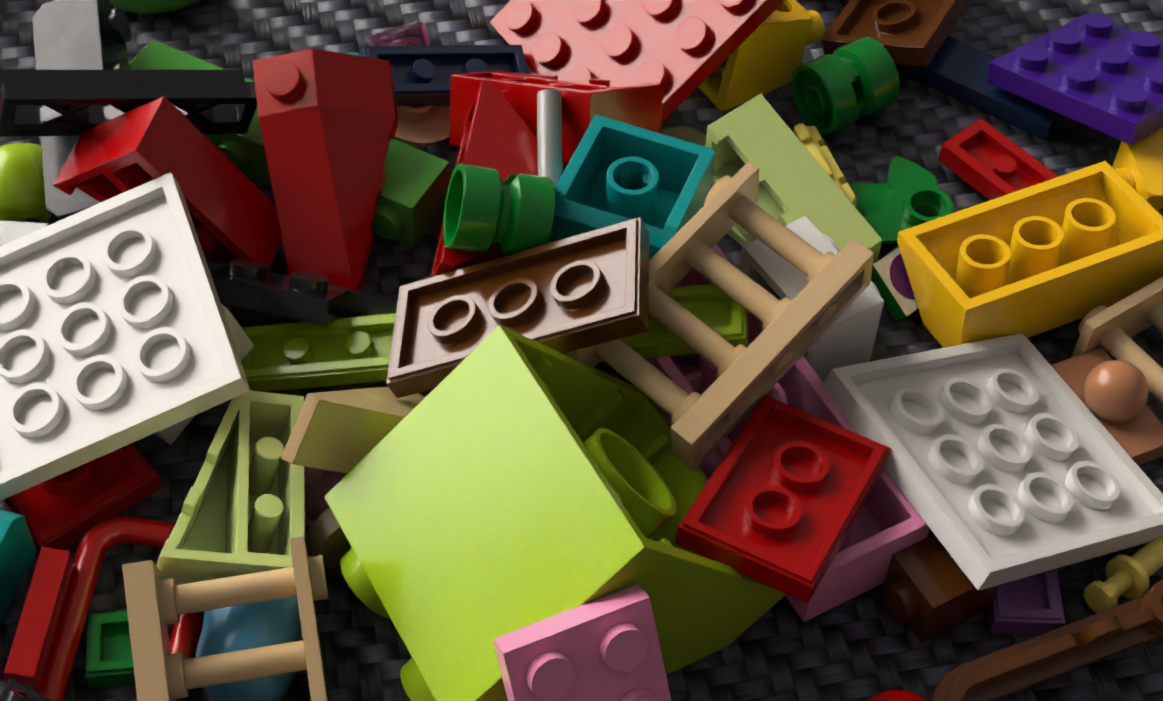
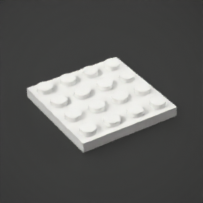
(107, 334)
(1000, 457)

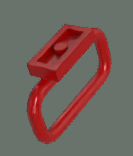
(61, 600)

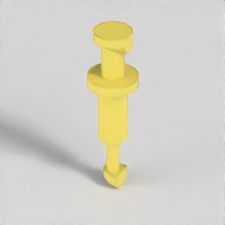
(1125, 577)

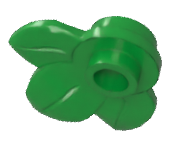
(902, 202)

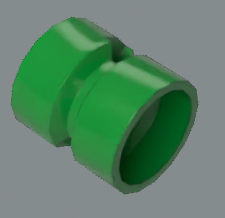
(845, 85)
(487, 211)

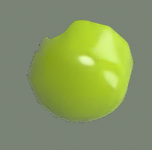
(22, 183)

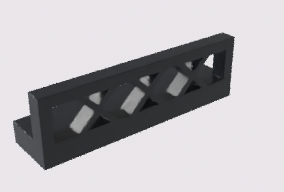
(81, 99)

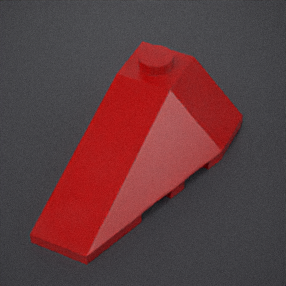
(326, 150)

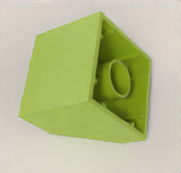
(519, 500)

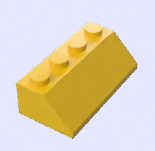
(1033, 257)

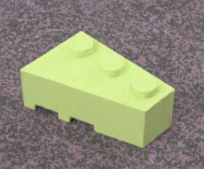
(789, 176)
(243, 497)

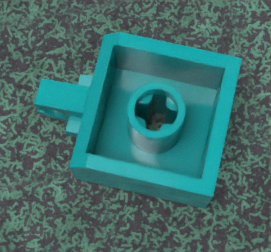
(629, 175)

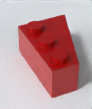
(580, 102)
(157, 139)

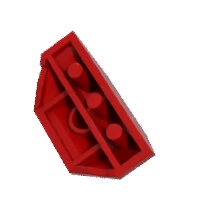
(492, 139)

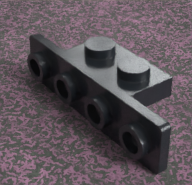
(273, 298)

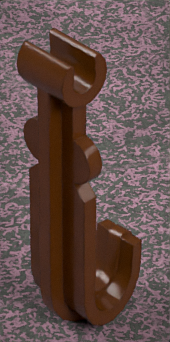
(1057, 651)

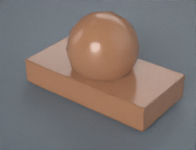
(1118, 399)

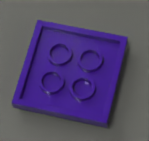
(1091, 76)

